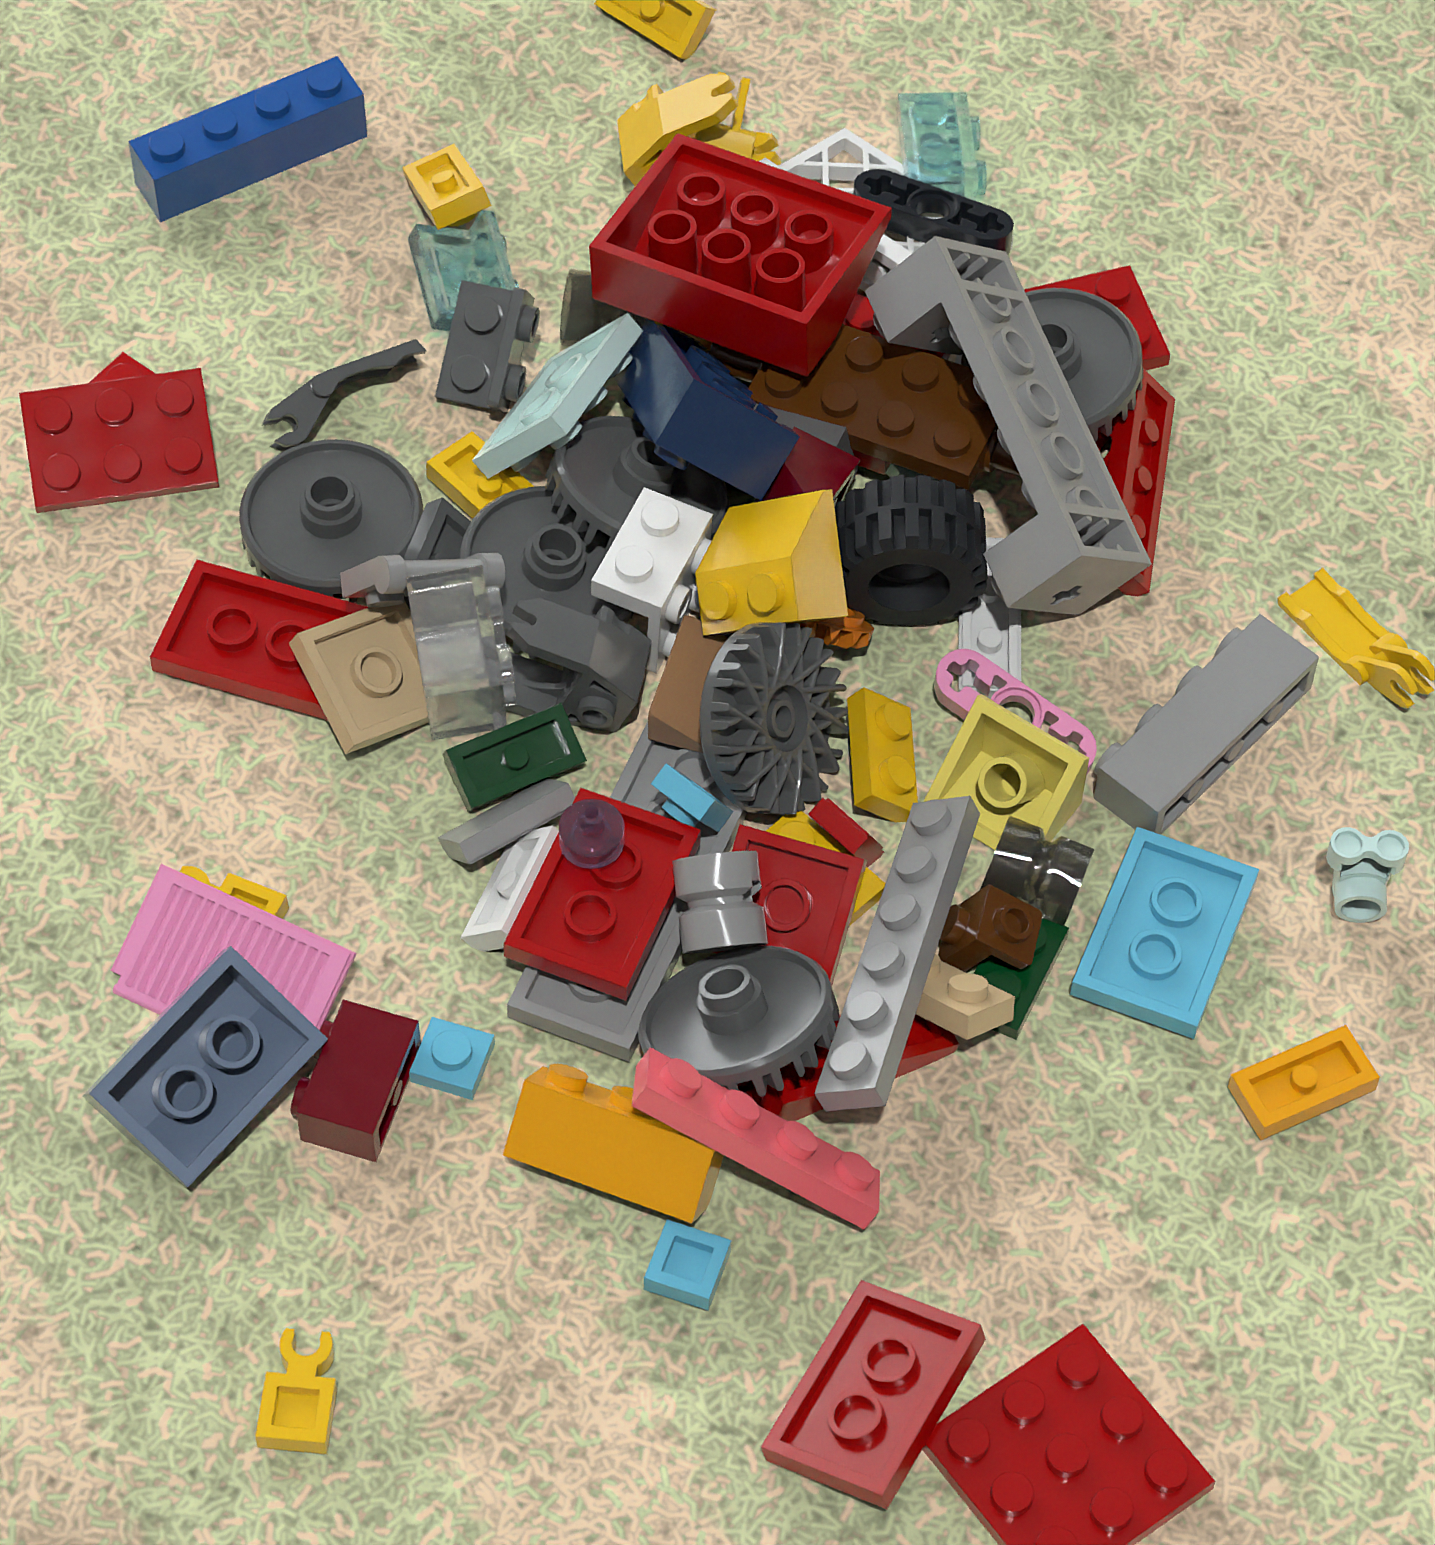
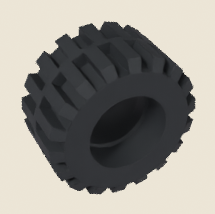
(911, 550)

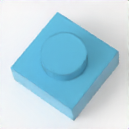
(689, 801)
(452, 1058)
(687, 1264)

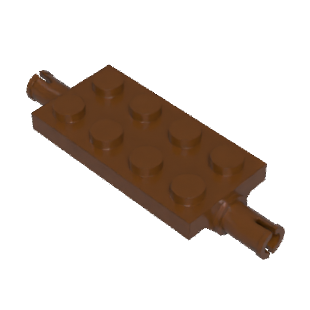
(890, 400)

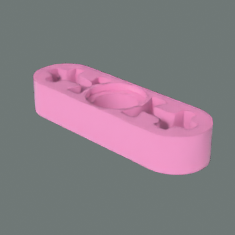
(1010, 690)

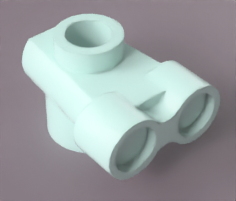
(1362, 871)

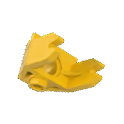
(683, 110)

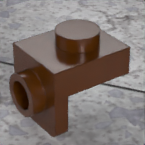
(990, 925)

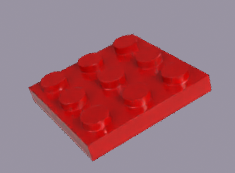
(1067, 1453)

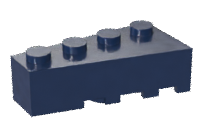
(702, 411)

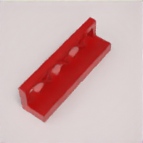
(1139, 467)

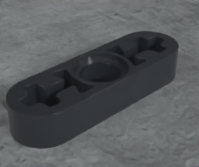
(963, 221)

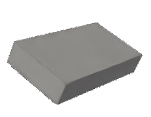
(507, 821)

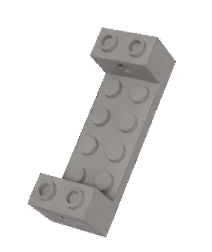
(972, 303)

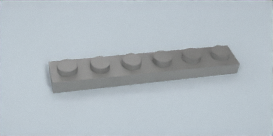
(897, 955)

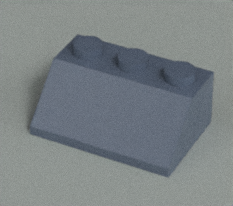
(205, 1067)

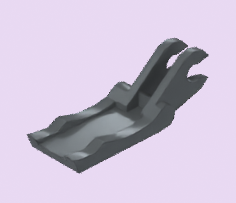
(306, 403)

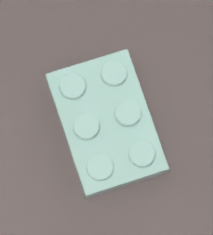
(558, 396)

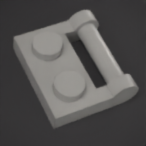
(384, 579)

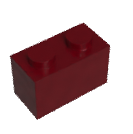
(356, 1080)

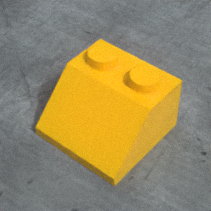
(773, 565)

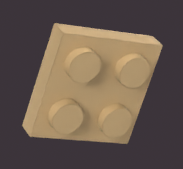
(365, 674)

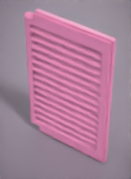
(190, 923)

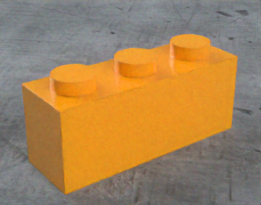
(609, 1144)

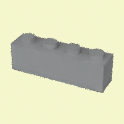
(1204, 726)

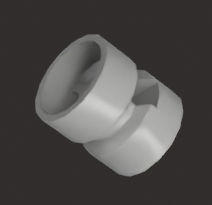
(720, 901)

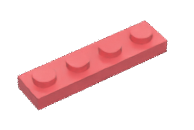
(756, 1137)

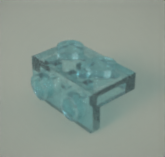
(941, 142)
(455, 255)

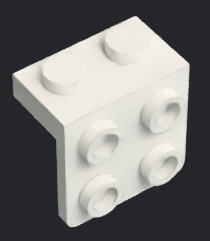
(655, 567)

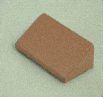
(676, 704)

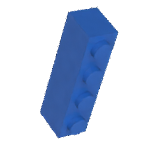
(248, 138)

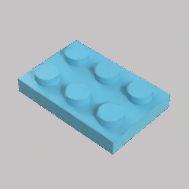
(1164, 932)

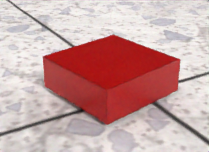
(846, 831)

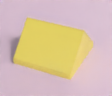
(1011, 772)

